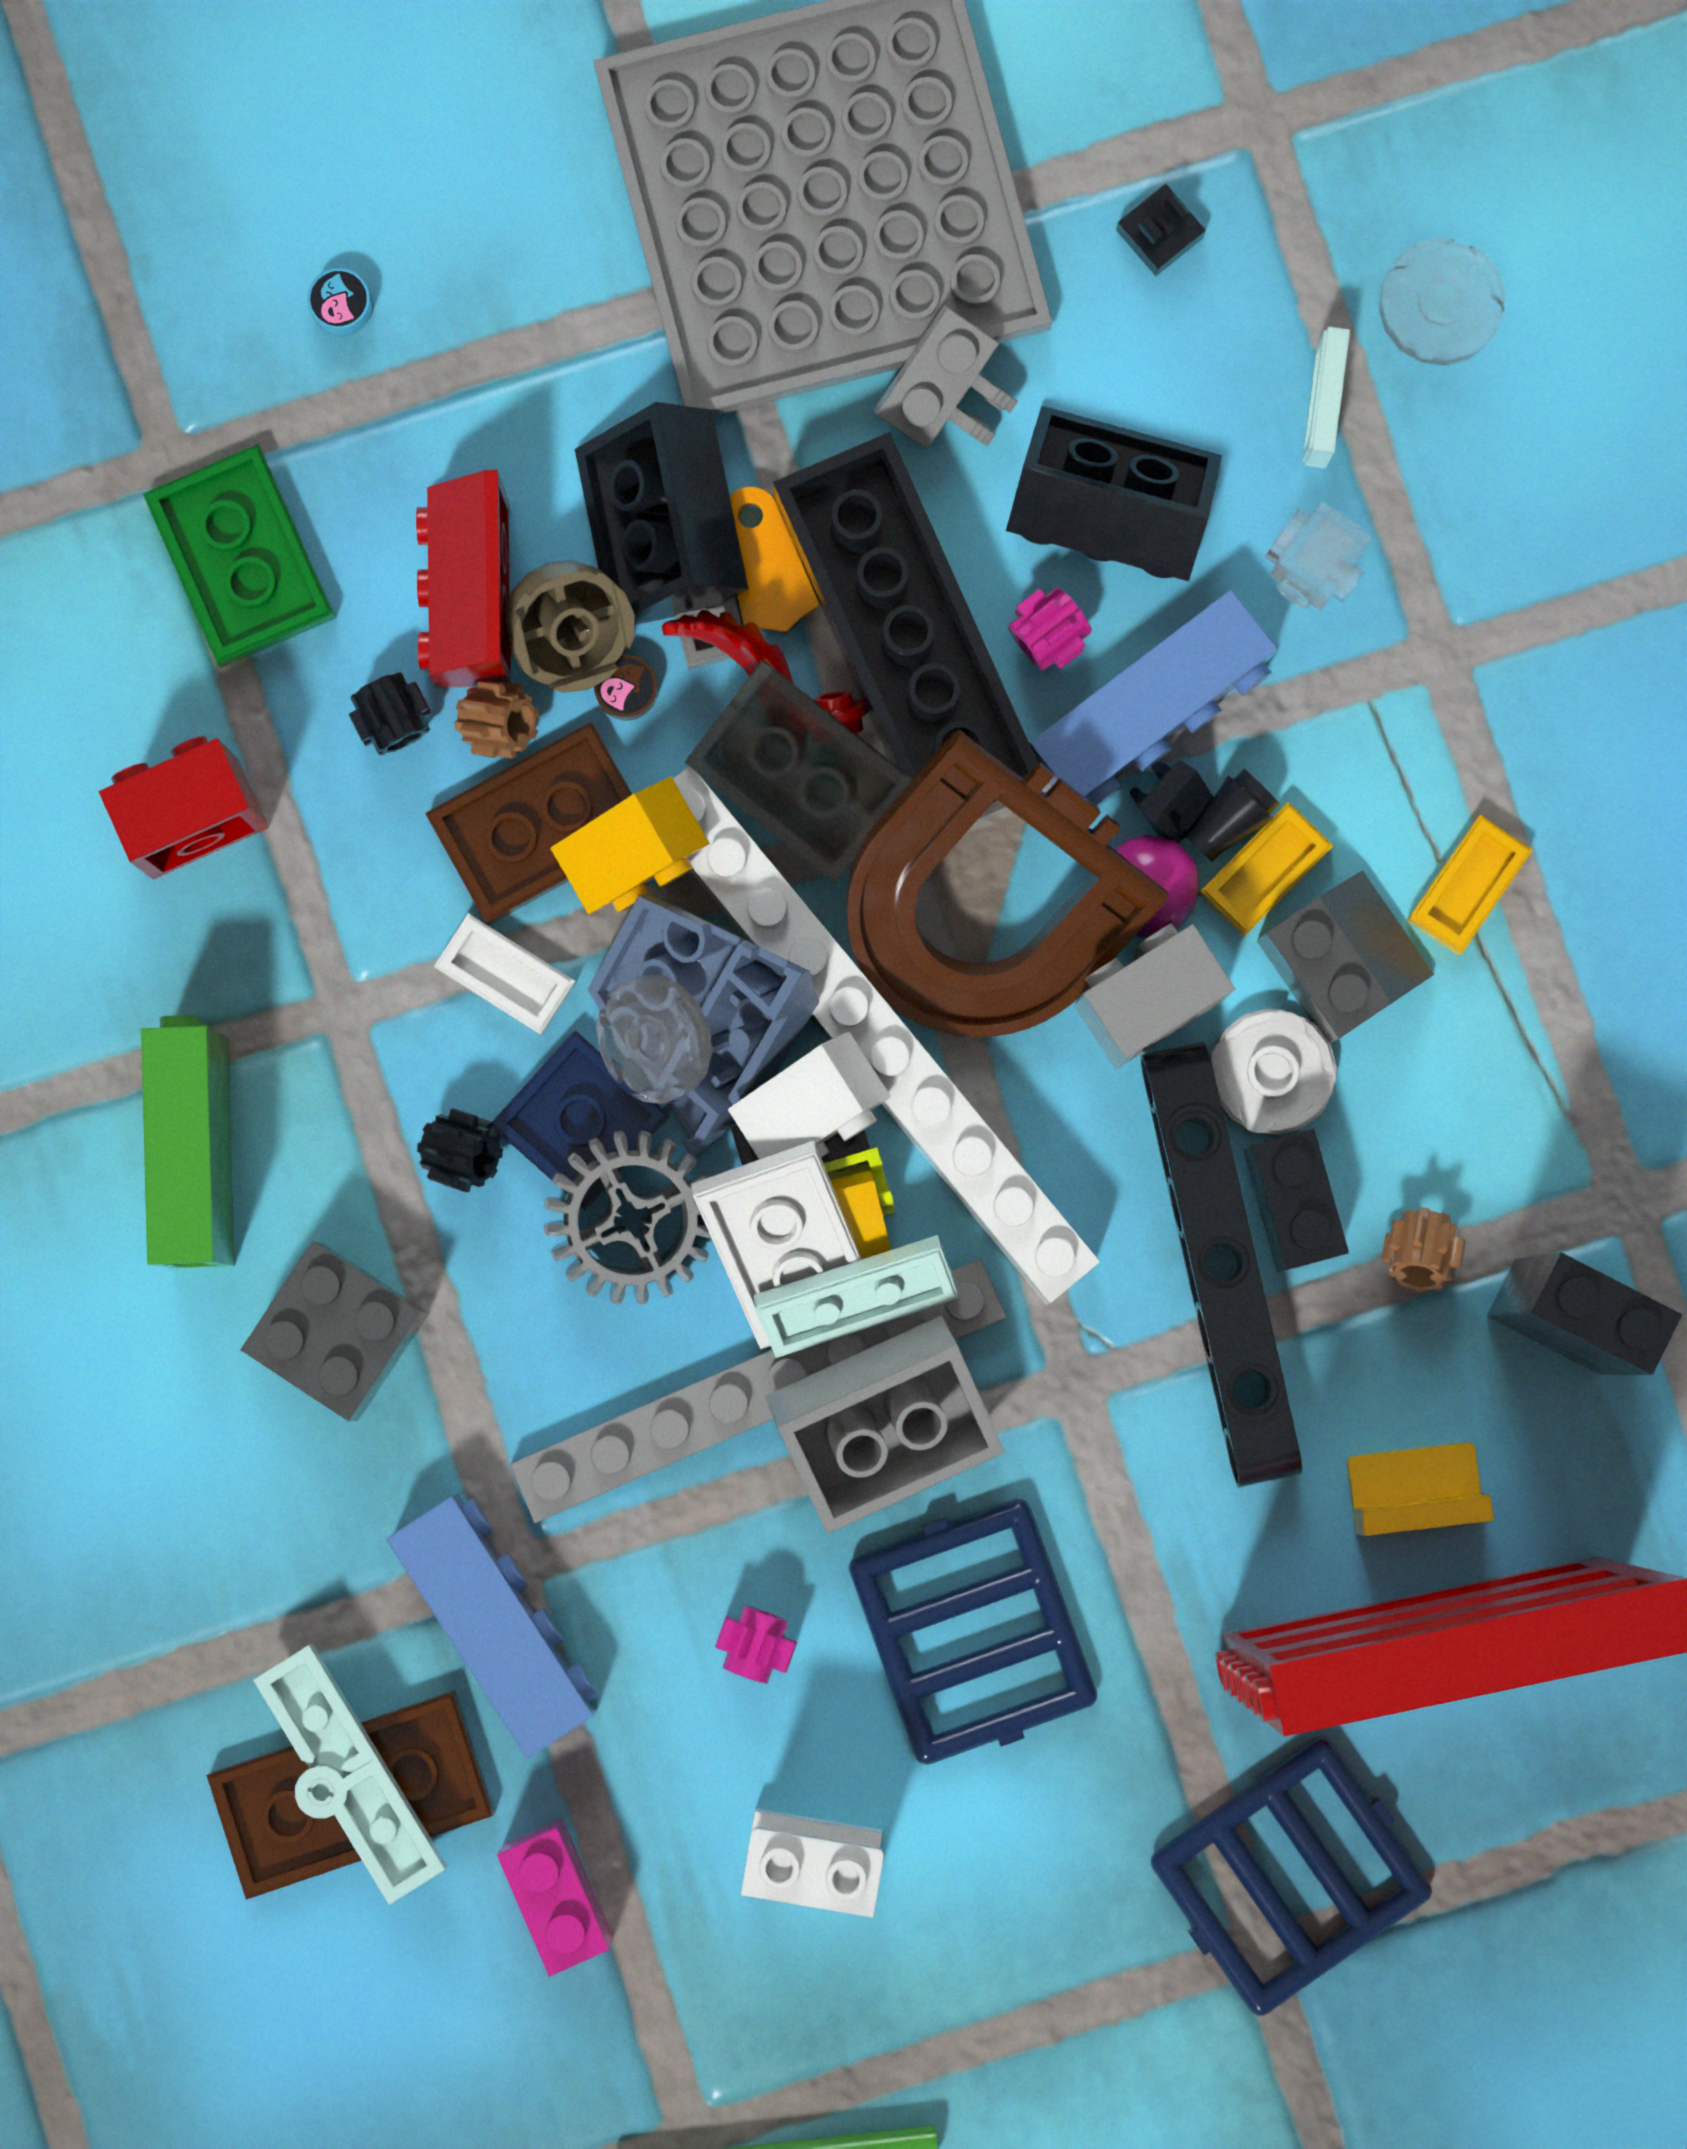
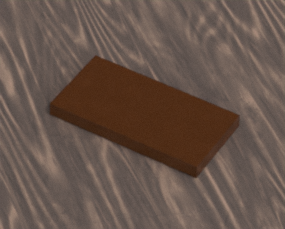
(281, 1845)

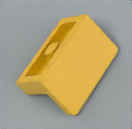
(1417, 1489)

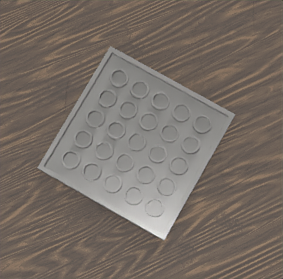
(818, 195)

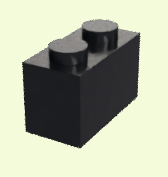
(1295, 1200)

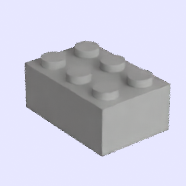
(884, 1424)

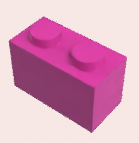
(555, 1897)

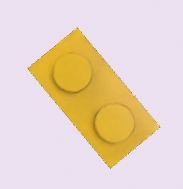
(630, 846)

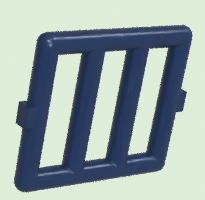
(889, 1626)
(1362, 1922)

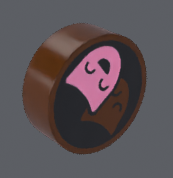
(629, 690)

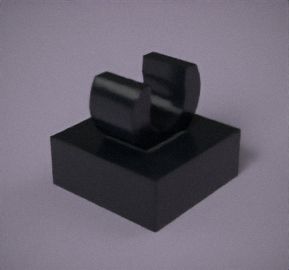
(1160, 229)
(1175, 801)

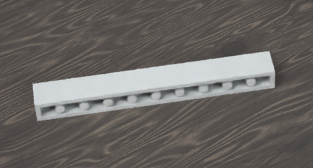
(921, 1094)

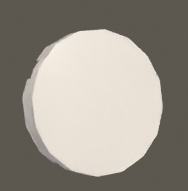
(1273, 1072)

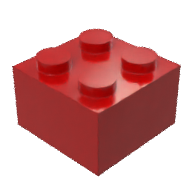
(182, 807)

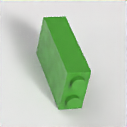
(187, 1144)

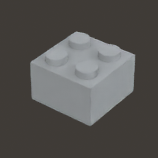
(1153, 995)

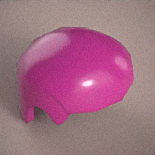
(1173, 870)

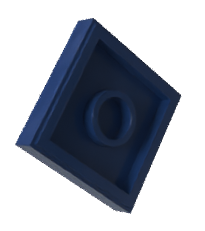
(568, 1106)

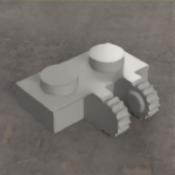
(937, 379)

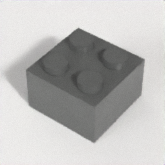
(334, 1331)

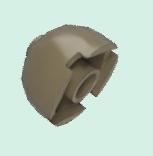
(568, 625)

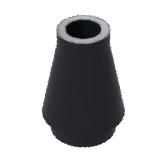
(1232, 815)

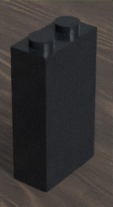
(1584, 1315)

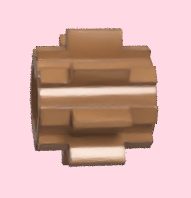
(496, 719)
(1423, 1250)

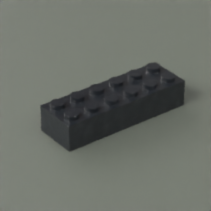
(897, 609)

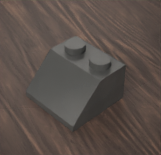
(1345, 957)

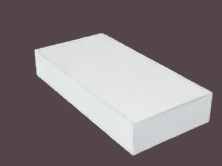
(505, 974)

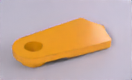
(775, 575)

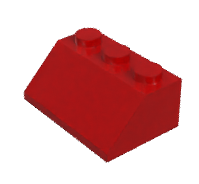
(465, 581)

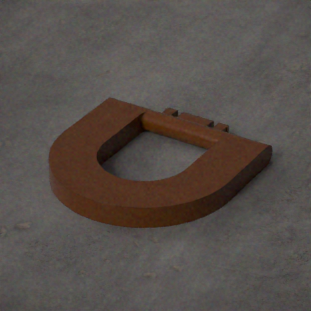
(1053, 966)

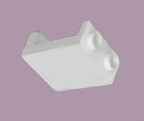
(813, 1863)

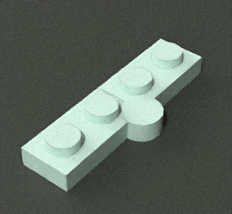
(348, 1775)

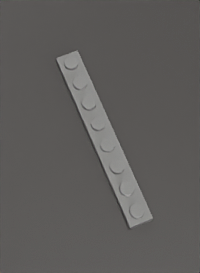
(717, 1407)

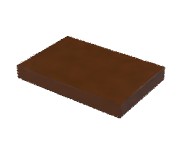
(508, 823)

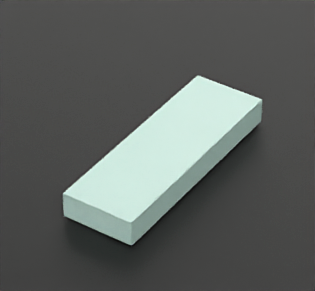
(856, 1296)

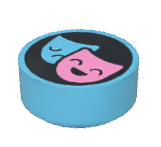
(339, 301)

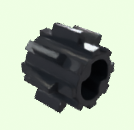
(390, 713)
(460, 1150)

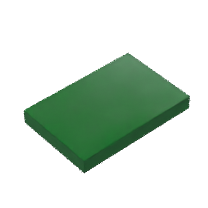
(239, 556)

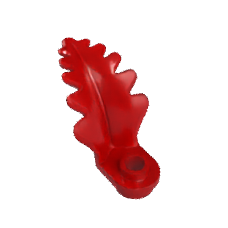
(749, 648)

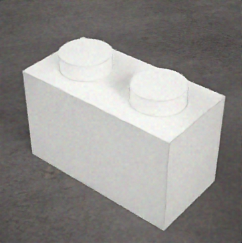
(812, 1100)

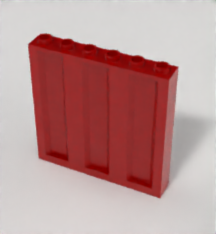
(1454, 1643)

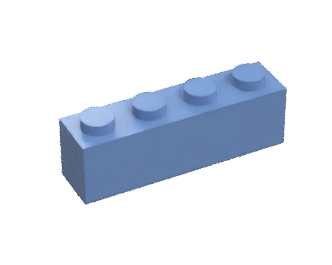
(1155, 699)
(493, 1624)

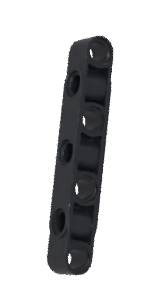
(1232, 1312)

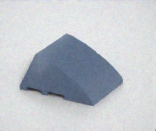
(745, 992)

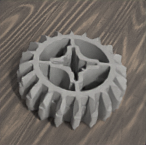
(603, 1231)

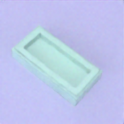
(1325, 397)

